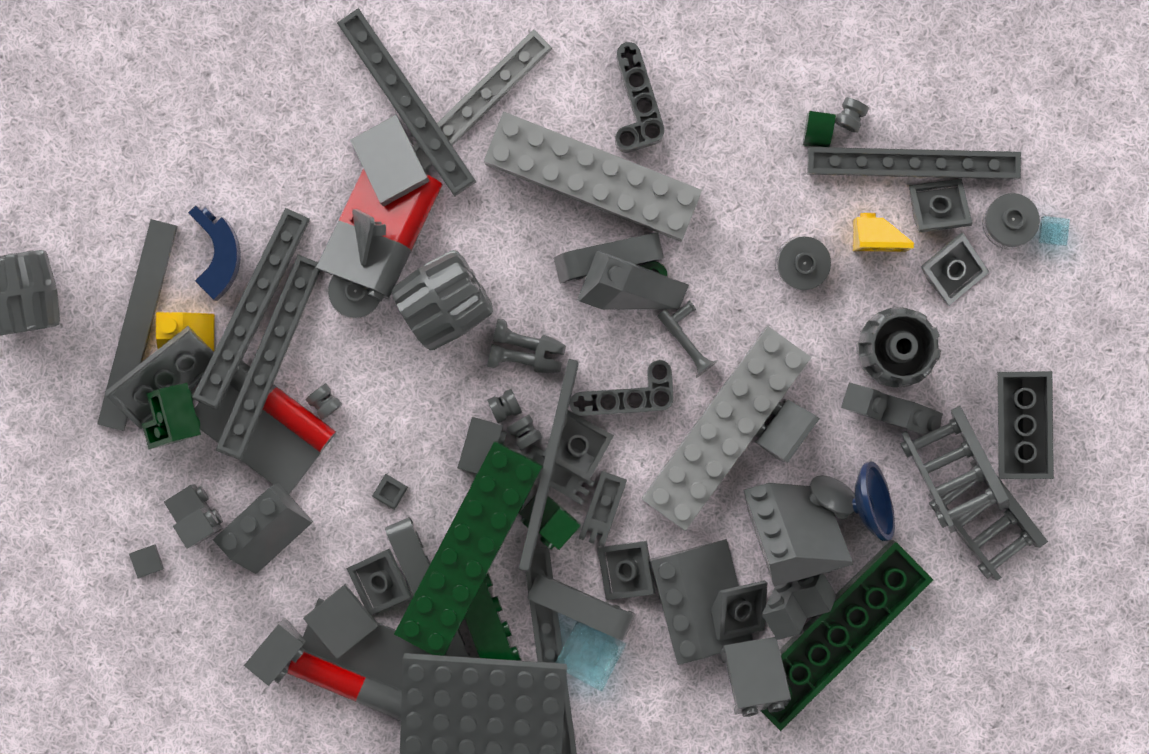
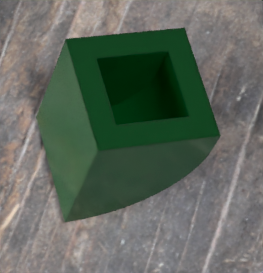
(818, 129)

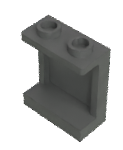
(756, 676)

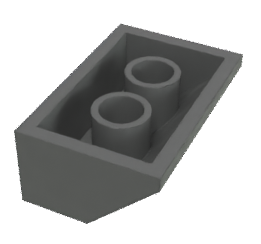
(263, 529)

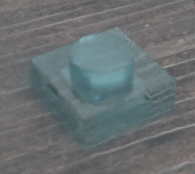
(1054, 231)

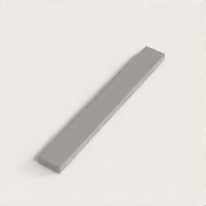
(490, 90)

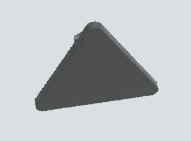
(365, 228)

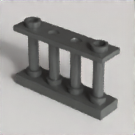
(970, 447)
(1013, 514)

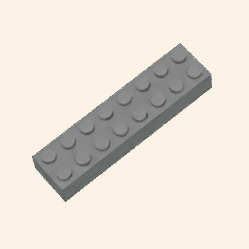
(592, 176)
(726, 428)

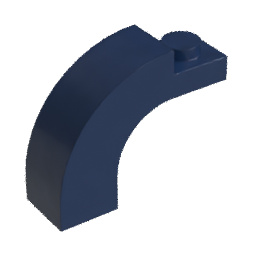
(227, 254)

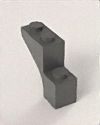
(891, 409)

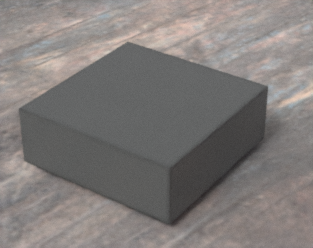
(390, 491)
(146, 561)

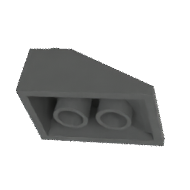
(786, 430)

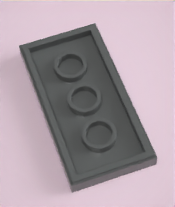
(175, 363)

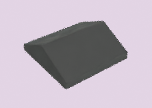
(940, 207)
(954, 267)
(581, 446)
(628, 570)
(381, 582)
(739, 610)

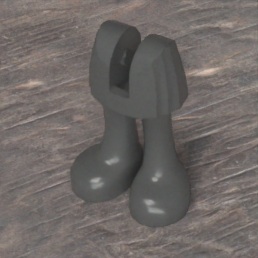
(545, 343)

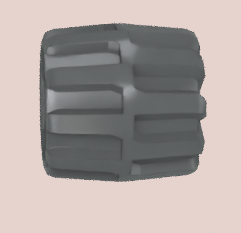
(27, 293)
(442, 300)
(879, 351)

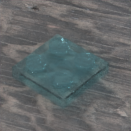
(590, 655)

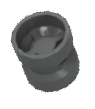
(850, 116)
(329, 404)
(504, 406)
(521, 427)

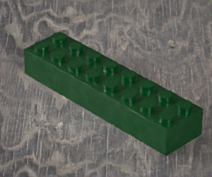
(468, 549)
(856, 619)

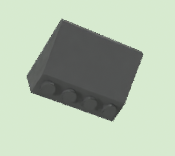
(794, 532)
(687, 590)

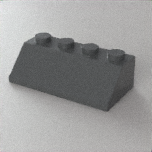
(1025, 425)

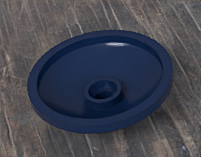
(874, 502)

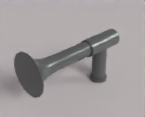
(671, 323)

